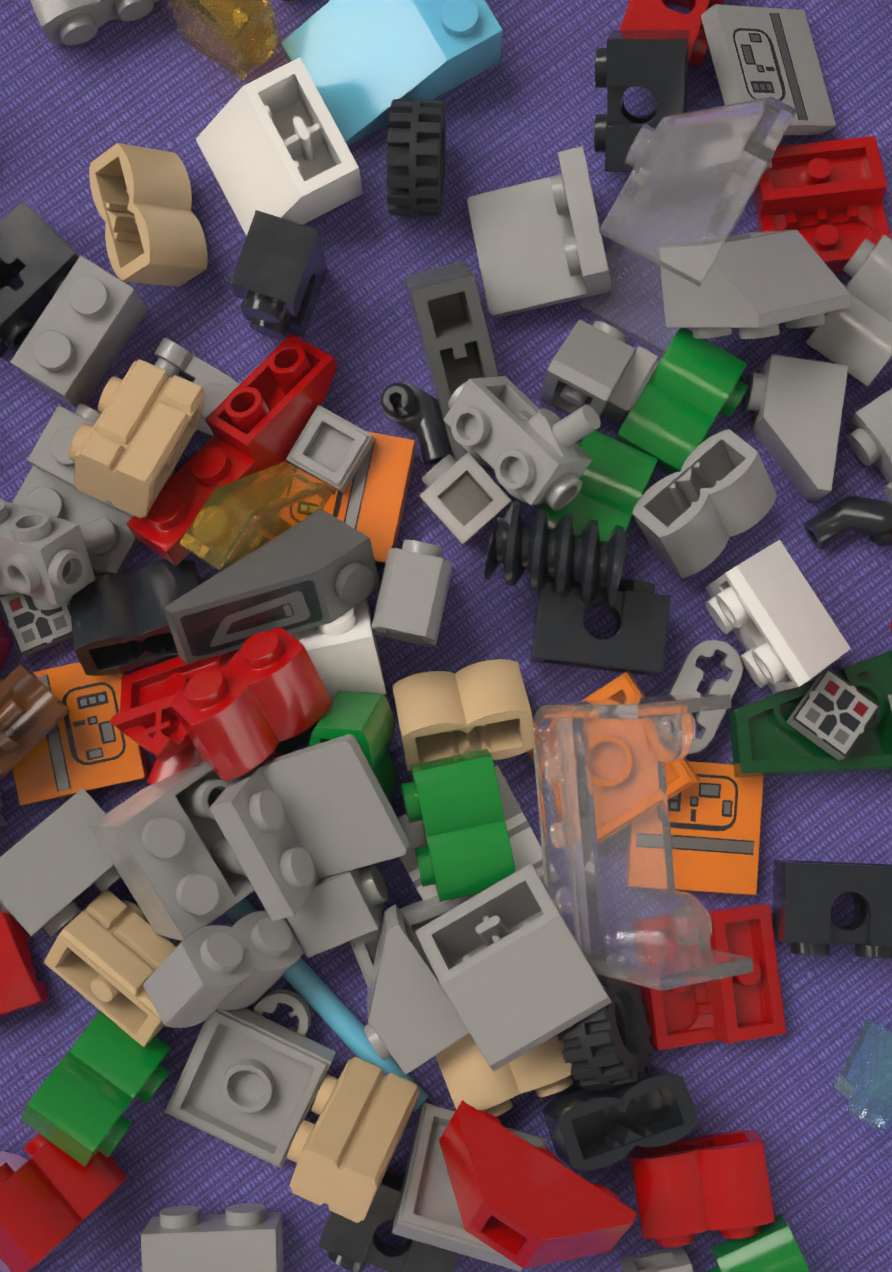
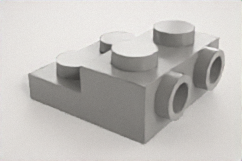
(52, 489)

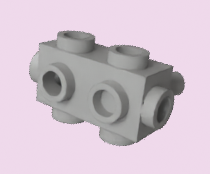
(524, 444)
(47, 554)

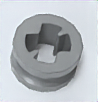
(301, 1008)

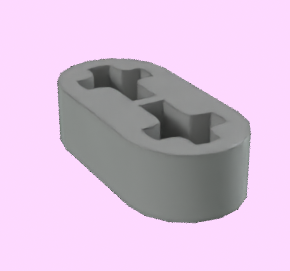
(689, 677)

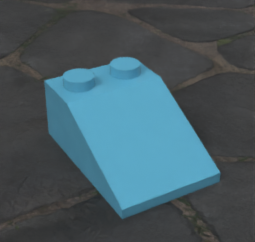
(391, 50)

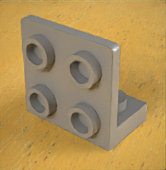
(540, 240)
(307, 821)

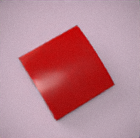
(827, 194)
(728, 1007)

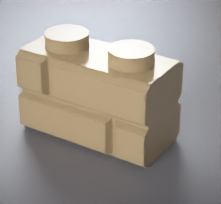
(137, 437)
(108, 958)
(353, 1139)

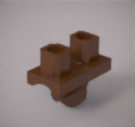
(26, 715)

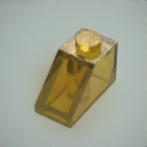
(229, 31)
(253, 512)

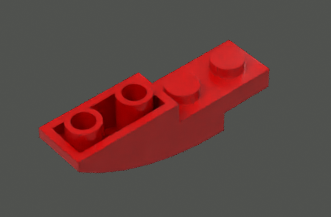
(251, 433)

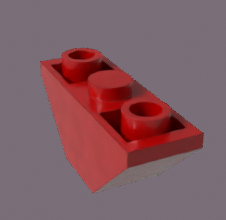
(524, 1197)

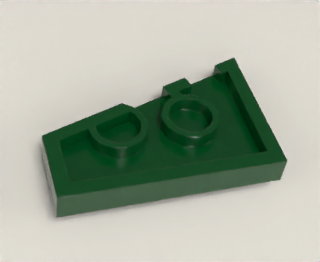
(771, 747)

